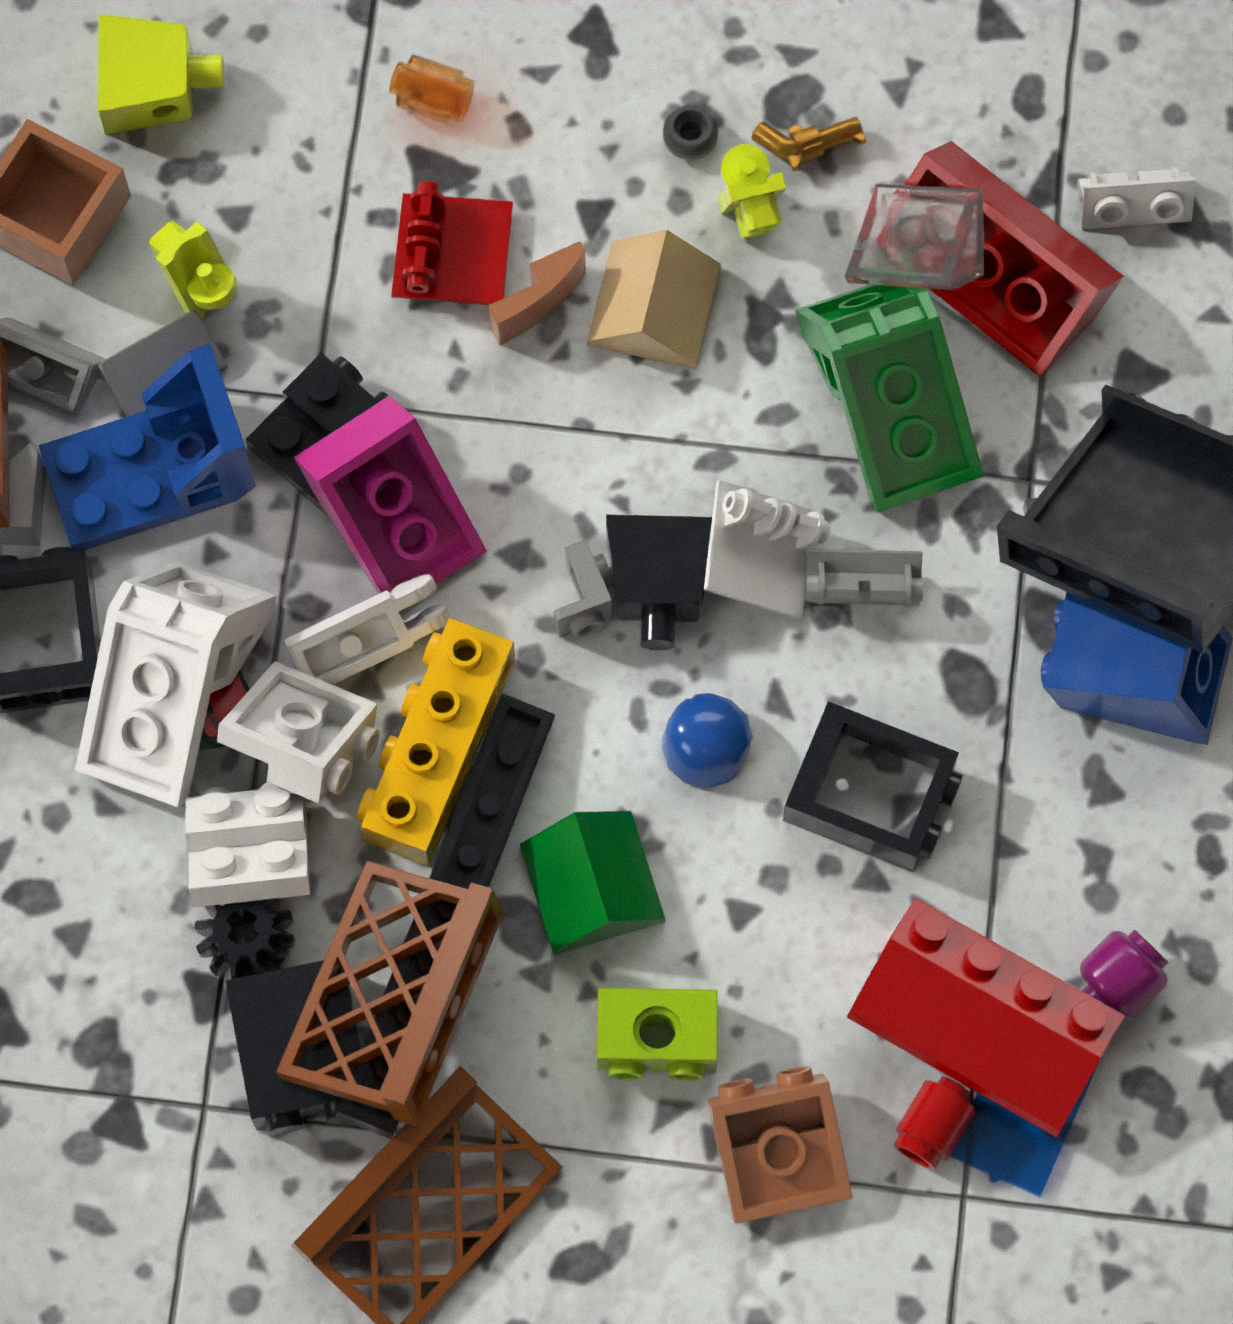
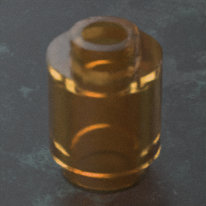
(431, 89)

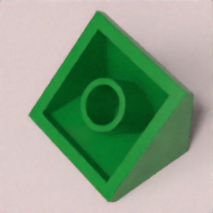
(591, 879)

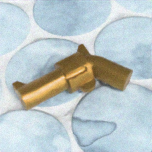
(807, 143)

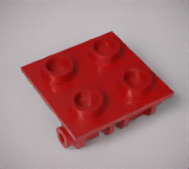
(451, 247)

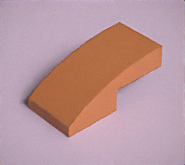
(551, 283)

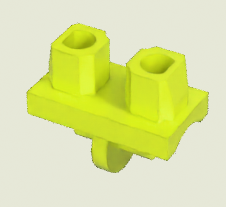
(749, 192)
(194, 267)

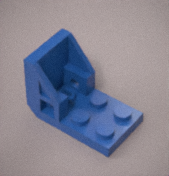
(155, 463)

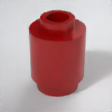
(934, 1122)

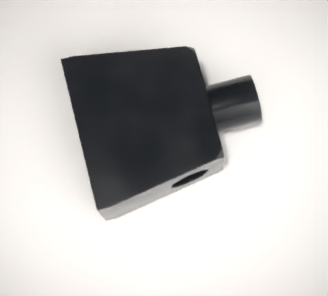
(658, 571)

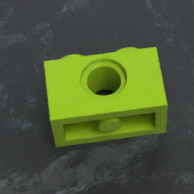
(686, 1012)

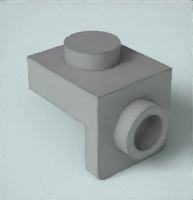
(591, 579)

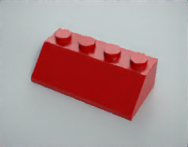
(1037, 277)
(985, 1016)

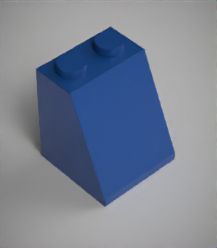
(1133, 673)

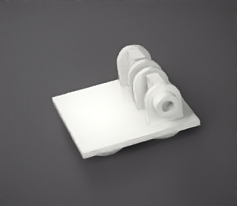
(761, 549)

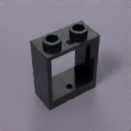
(59, 682)
(839, 827)

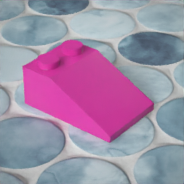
(390, 498)

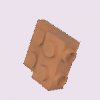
(779, 1145)

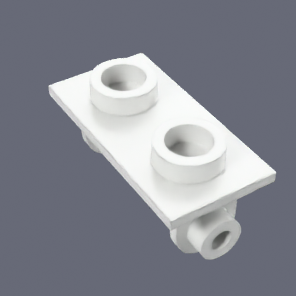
(1150, 200)

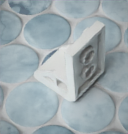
(159, 658)

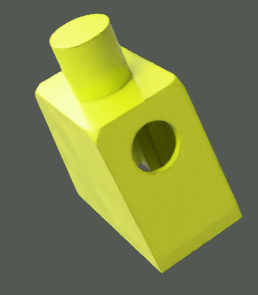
(149, 73)

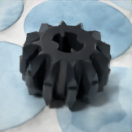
(223, 945)

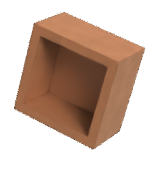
(57, 201)

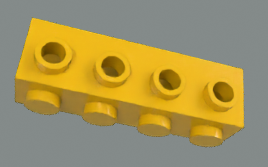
(437, 741)

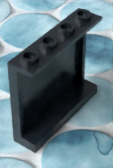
(1137, 521)

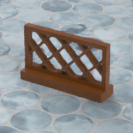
(437, 1010)
(391, 1166)

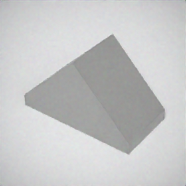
(26, 498)

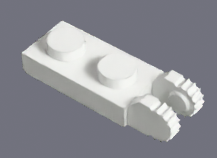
(366, 632)

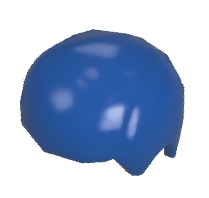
(706, 740)

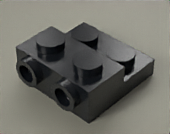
(313, 407)

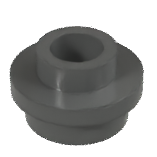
(692, 118)

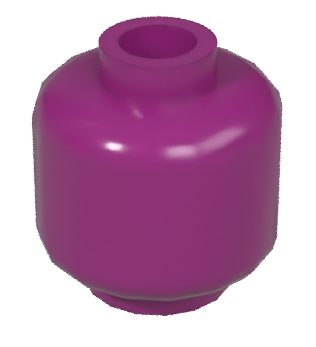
(1124, 972)

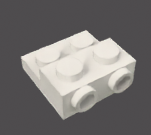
(302, 731)
(246, 845)

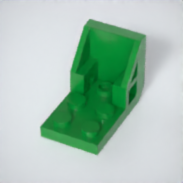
(898, 390)

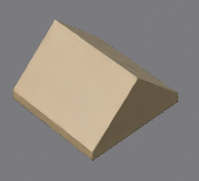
(655, 299)

